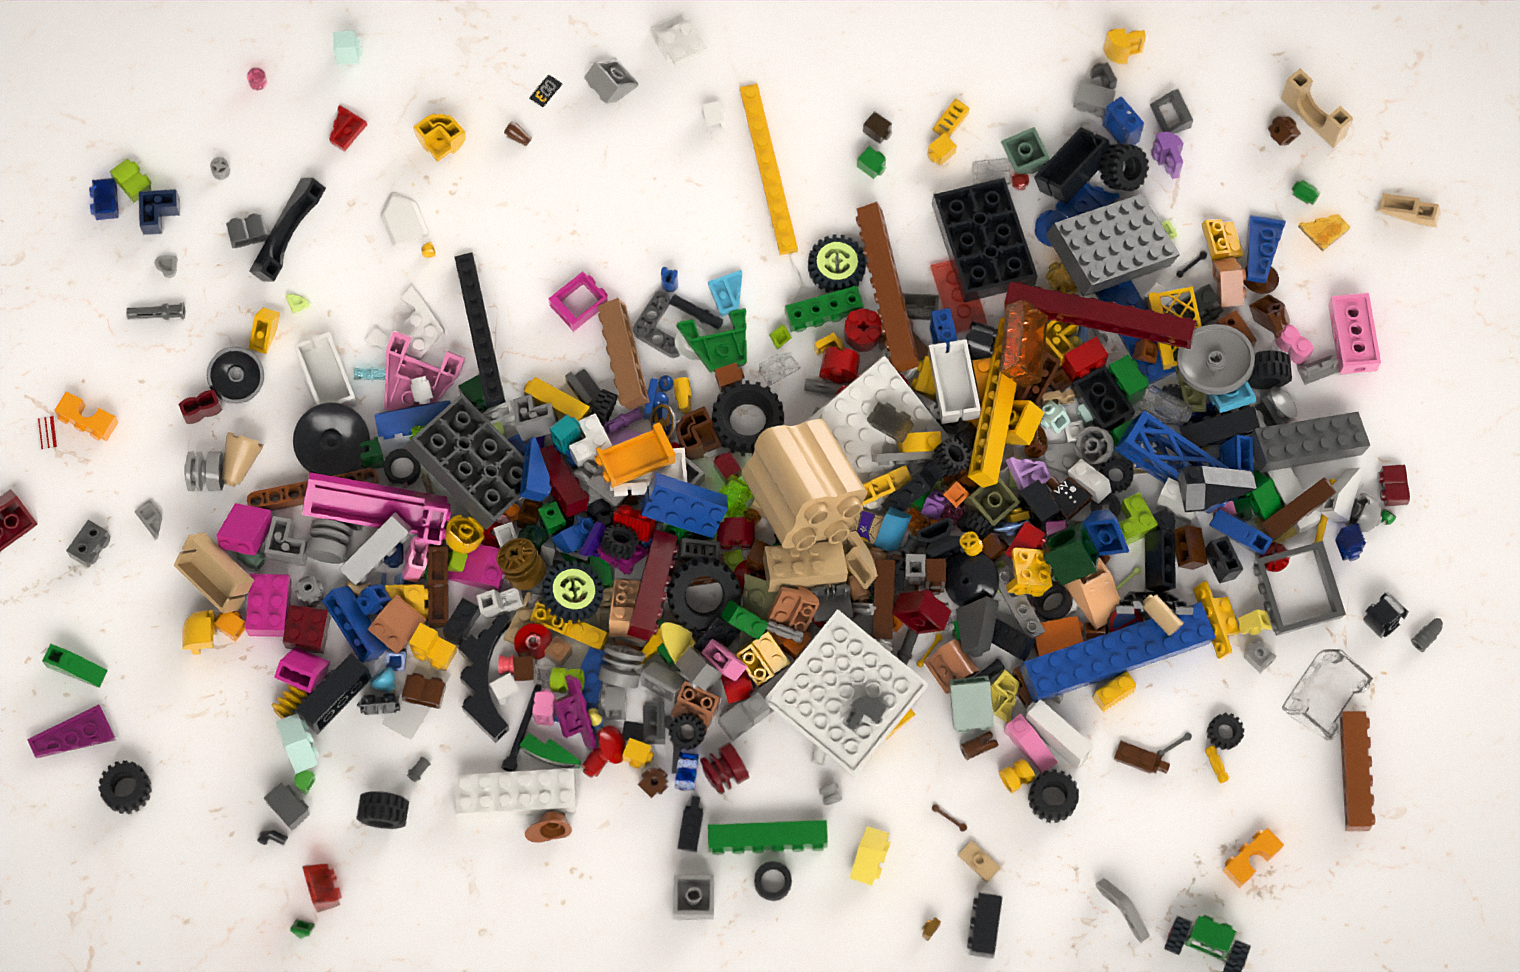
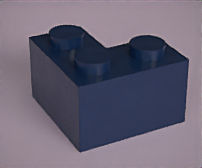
(154, 206)

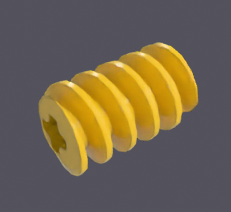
(289, 701)

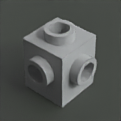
(314, 594)

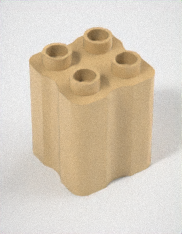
(804, 484)

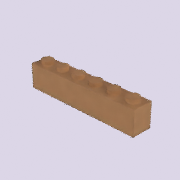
(623, 354)

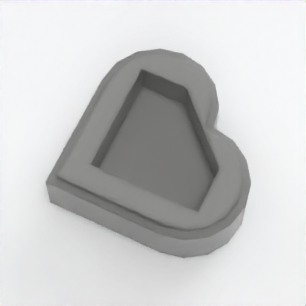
(167, 265)

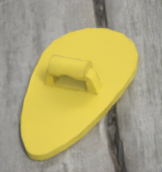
(676, 640)

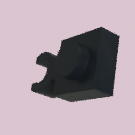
(899, 575)

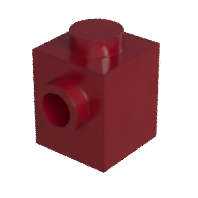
(726, 466)

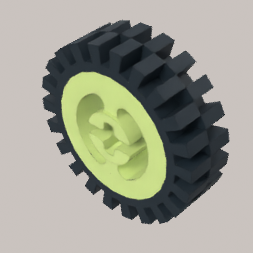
(850, 259)
(585, 584)

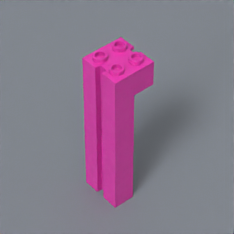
(374, 504)

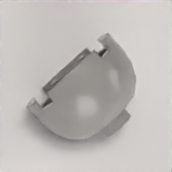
(1094, 445)
(1365, 512)

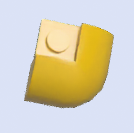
(440, 135)
(199, 631)

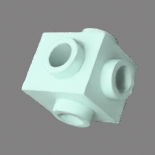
(1054, 417)

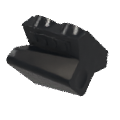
(938, 541)

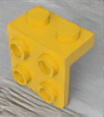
(1030, 571)

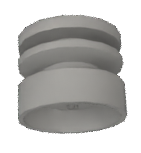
(201, 471)
(328, 541)
(622, 661)

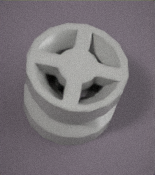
(216, 165)
(830, 794)

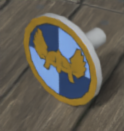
(665, 415)

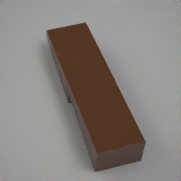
(1298, 509)
(438, 587)
(884, 599)

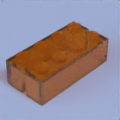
(1023, 343)

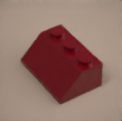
(14, 519)

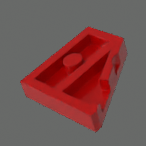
(346, 128)

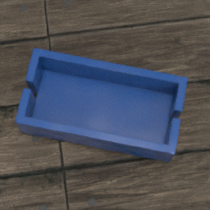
(684, 505)

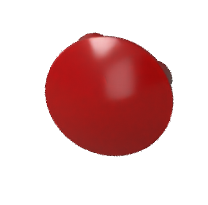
(611, 744)

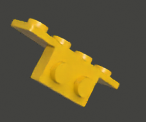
(1220, 617)

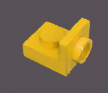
(828, 341)

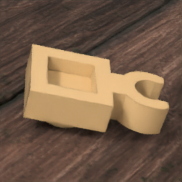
(1058, 397)

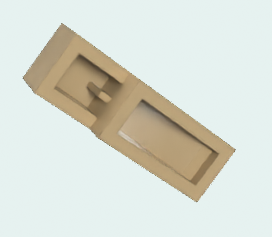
(1410, 209)
(859, 559)

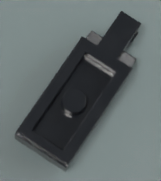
(691, 826)

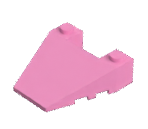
(403, 368)

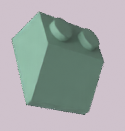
(1026, 152)

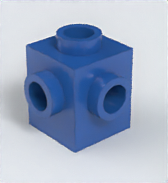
(373, 599)

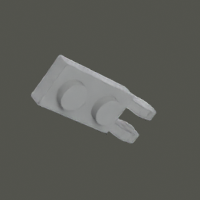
(598, 485)

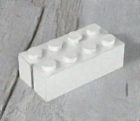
(325, 371)
(954, 382)

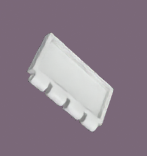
(641, 484)

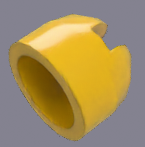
(428, 250)

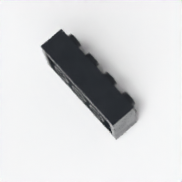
(1012, 640)

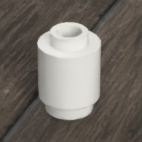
(421, 390)

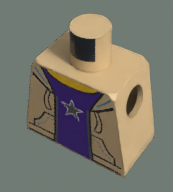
(867, 526)

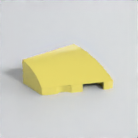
(1003, 695)

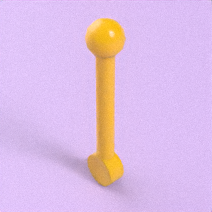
(938, 638)

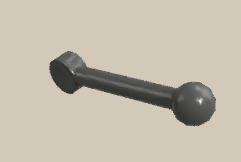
(1187, 737)

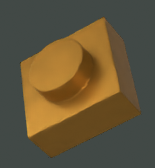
(930, 928)

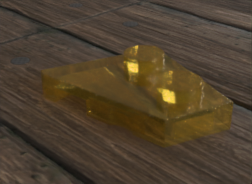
(1324, 231)

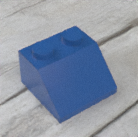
(1105, 533)

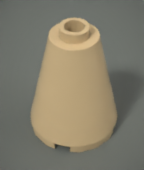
(238, 458)

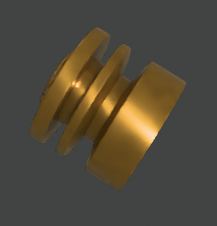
(521, 564)

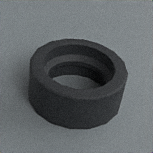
(401, 453)
(1058, 612)
(772, 865)

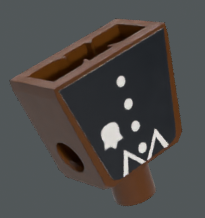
(1069, 495)

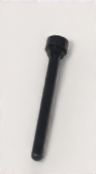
(510, 763)

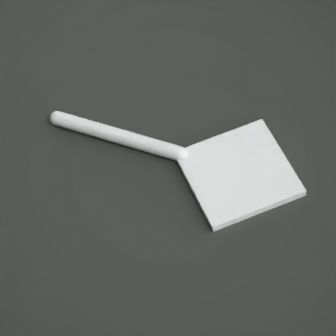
(804, 292)

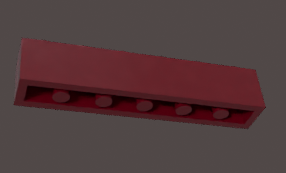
(652, 585)

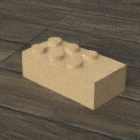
(815, 566)

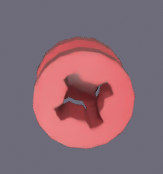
(506, 665)

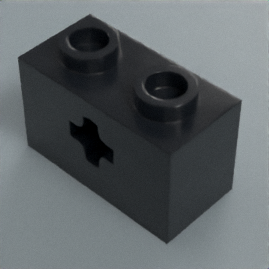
(1223, 559)

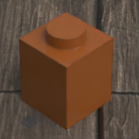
(728, 376)

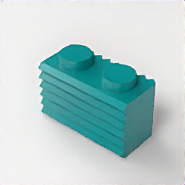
(565, 433)

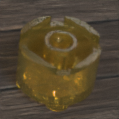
(1060, 279)

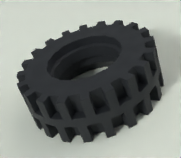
(735, 397)

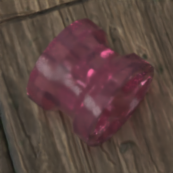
(256, 74)
(959, 511)

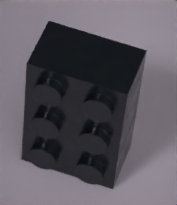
(1103, 399)

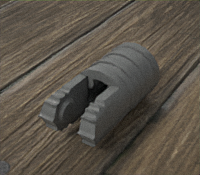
(1427, 635)

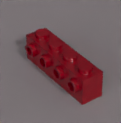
(564, 486)

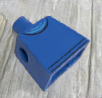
(1237, 453)

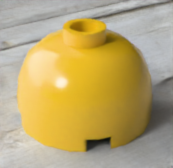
(463, 534)

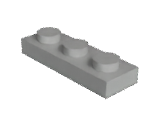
(902, 458)

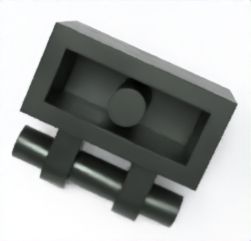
(1204, 298)

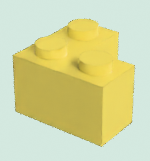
(870, 853)

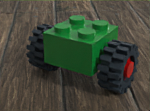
(1210, 939)

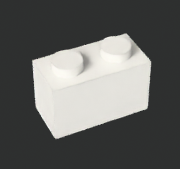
(1090, 480)

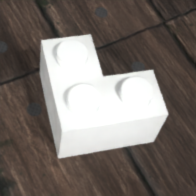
(593, 436)

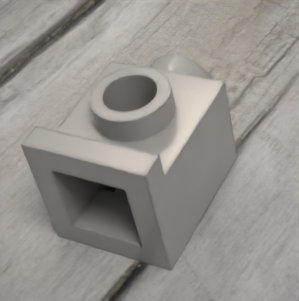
(917, 562)
(1260, 663)

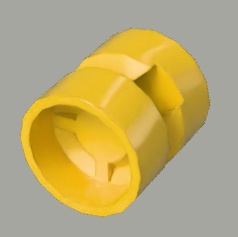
(1017, 775)

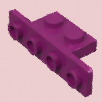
(573, 714)

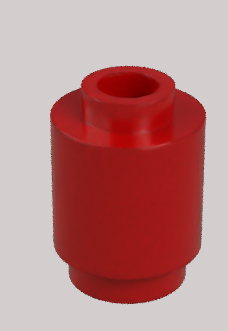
(593, 764)

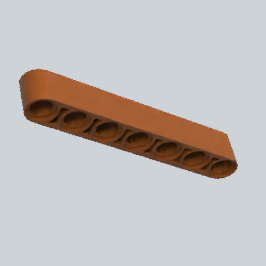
(286, 490)

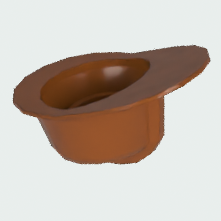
(549, 827)

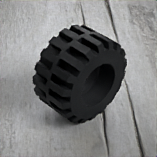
(1134, 171)
(1270, 370)
(116, 774)
(1057, 780)
(382, 810)

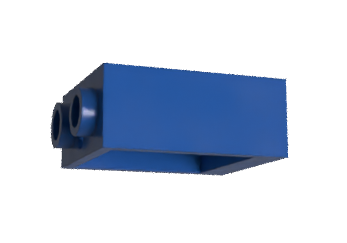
(1117, 119)
(942, 327)

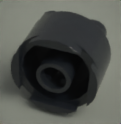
(981, 340)
(1385, 615)

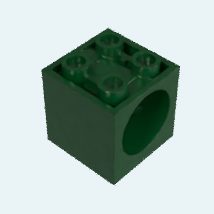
(1071, 554)

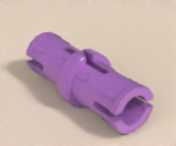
(623, 420)

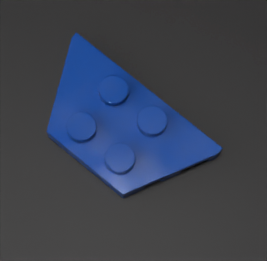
(1086, 200)

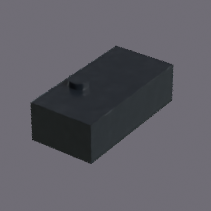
(334, 693)

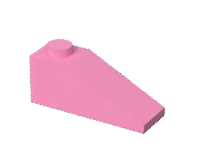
(1030, 743)

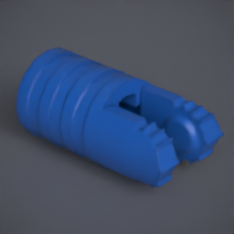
(666, 276)

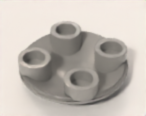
(1283, 403)

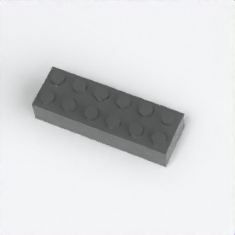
(1309, 441)

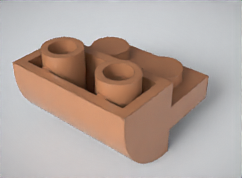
(794, 607)
(950, 664)
(697, 702)

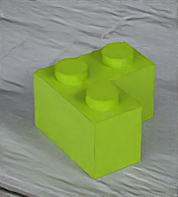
(1138, 520)

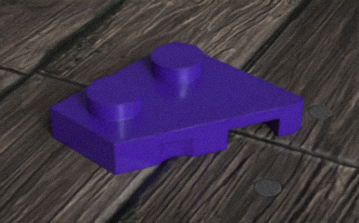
(593, 540)

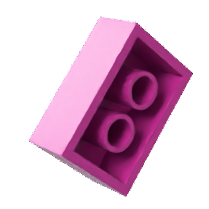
(268, 605)

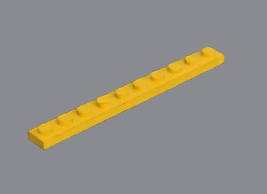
(768, 169)

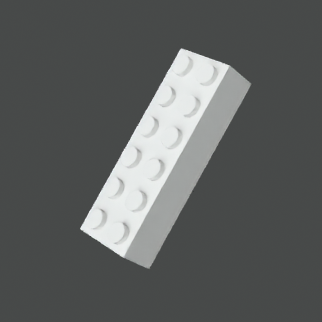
(515, 793)

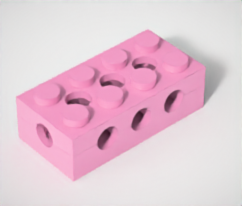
(1361, 324)

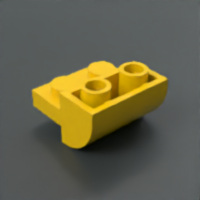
(1120, 46)
(1221, 239)
(762, 657)

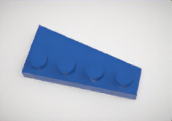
(592, 685)

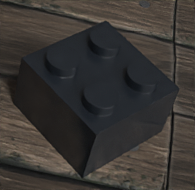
(1040, 504)

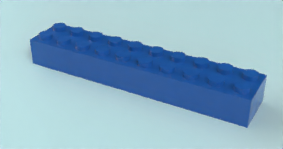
(1113, 655)

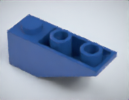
(1241, 532)

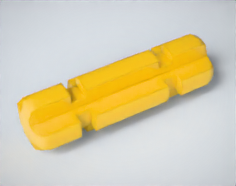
(1217, 764)

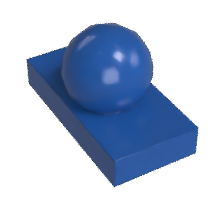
(655, 399)

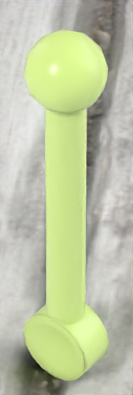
(1136, 570)

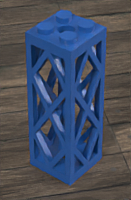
(1183, 448)

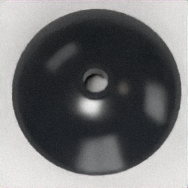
(231, 387)
(981, 574)

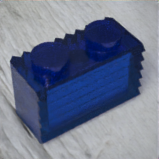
(104, 199)
(1350, 542)

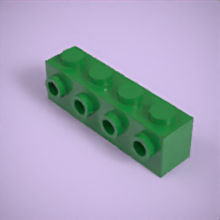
(822, 309)

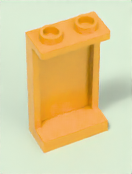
(635, 457)

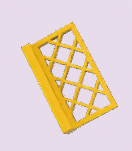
(1154, 301)

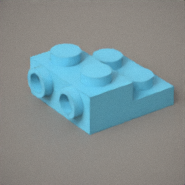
(1235, 399)

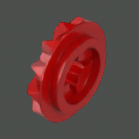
(1279, 564)

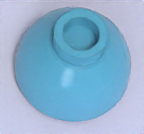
(384, 680)

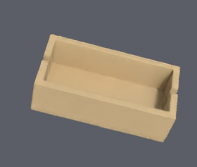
(213, 572)

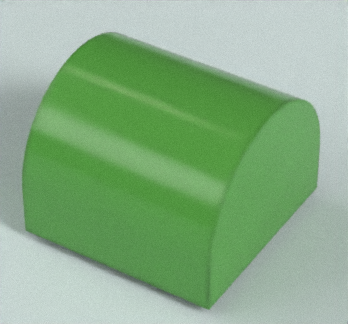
(304, 781)

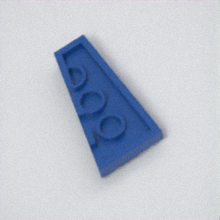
(1261, 246)

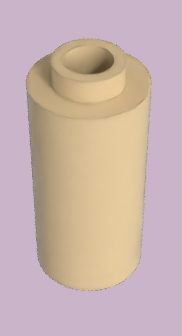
(1162, 614)

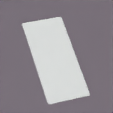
(411, 716)

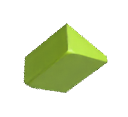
(456, 561)

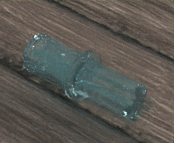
(369, 374)

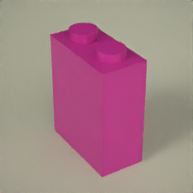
(244, 529)
(302, 669)

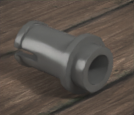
(418, 769)

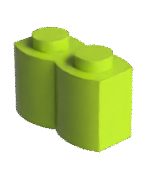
(130, 179)

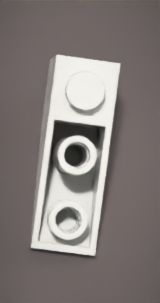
(1340, 505)

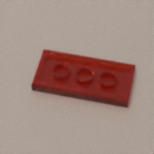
(951, 298)

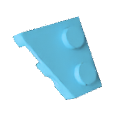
(726, 292)

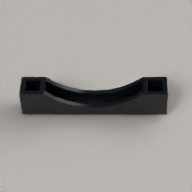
(271, 256)

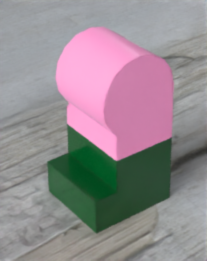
(1238, 509)

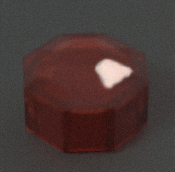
(1020, 181)

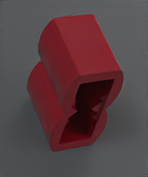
(198, 407)
(1394, 485)

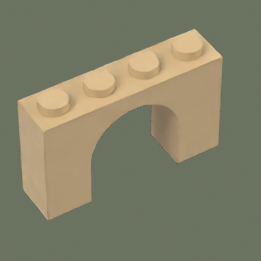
(1297, 96)

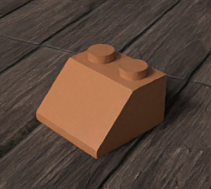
(396, 624)

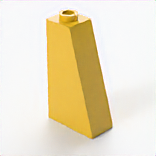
(560, 401)

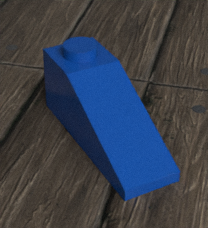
(534, 474)

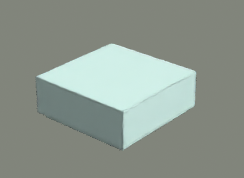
(1084, 415)

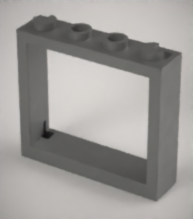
(1328, 580)

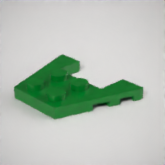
(719, 348)

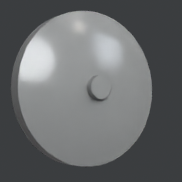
(1218, 360)

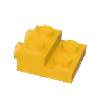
(413, 594)

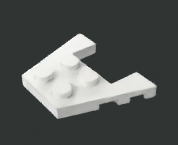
(419, 325)

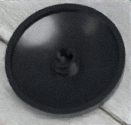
(330, 439)

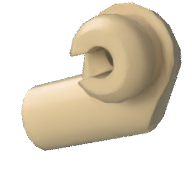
(356, 589)

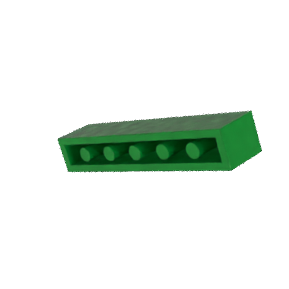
(767, 836)

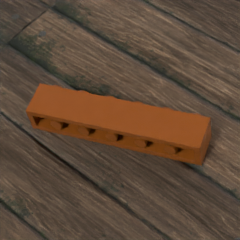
(1355, 771)

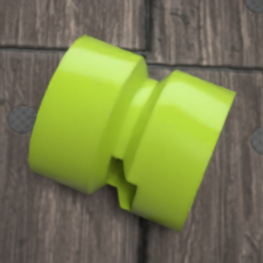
(558, 682)

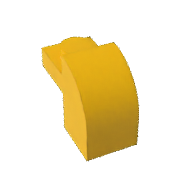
(920, 442)

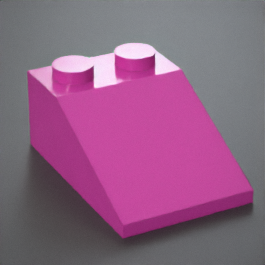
(481, 570)

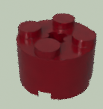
(736, 533)

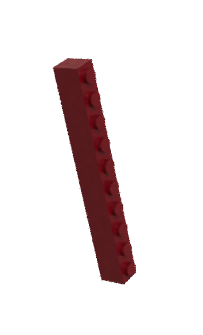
(1105, 315)

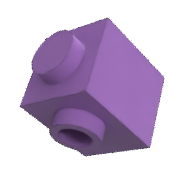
(935, 504)

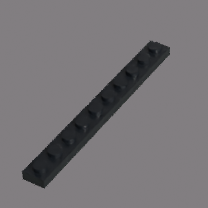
(479, 330)

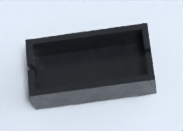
(1072, 165)

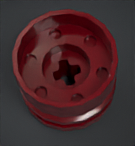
(724, 768)

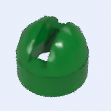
(1388, 516)

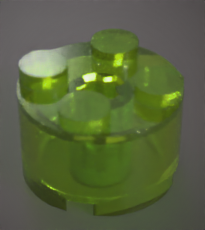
(737, 496)

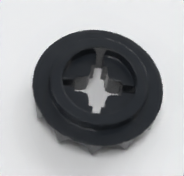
(1114, 505)

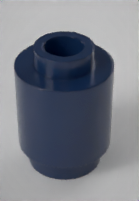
(396, 558)

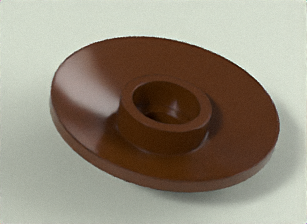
(1264, 288)

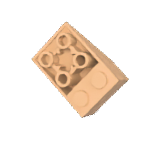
(1095, 595)
(622, 606)

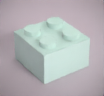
(298, 742)

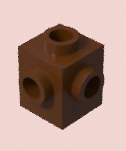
(1283, 130)
(650, 788)

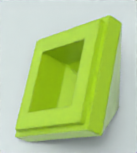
(780, 336)

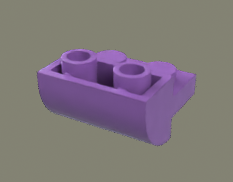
(1167, 151)

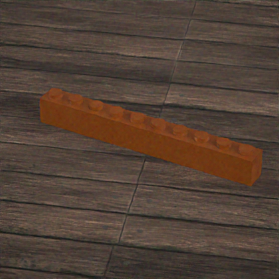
(887, 287)

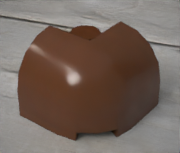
(697, 434)

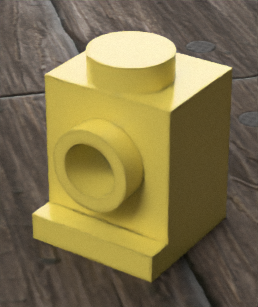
(1254, 622)

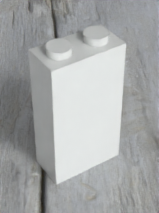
(1058, 734)

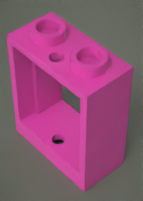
(556, 299)

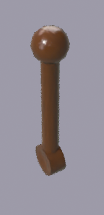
(962, 827)

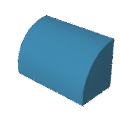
(892, 530)

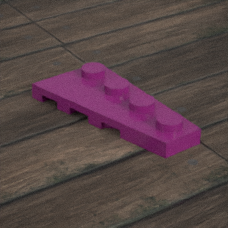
(75, 733)

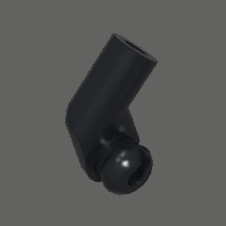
(271, 835)

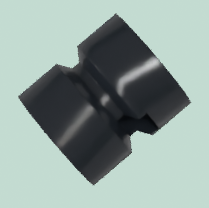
(601, 512)

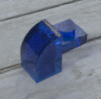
(686, 771)

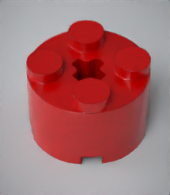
(853, 333)
(839, 365)

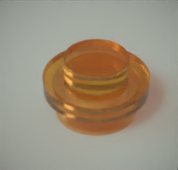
(751, 514)

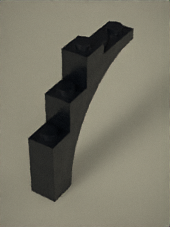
(927, 475)
(475, 678)

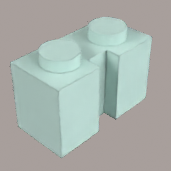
(346, 47)

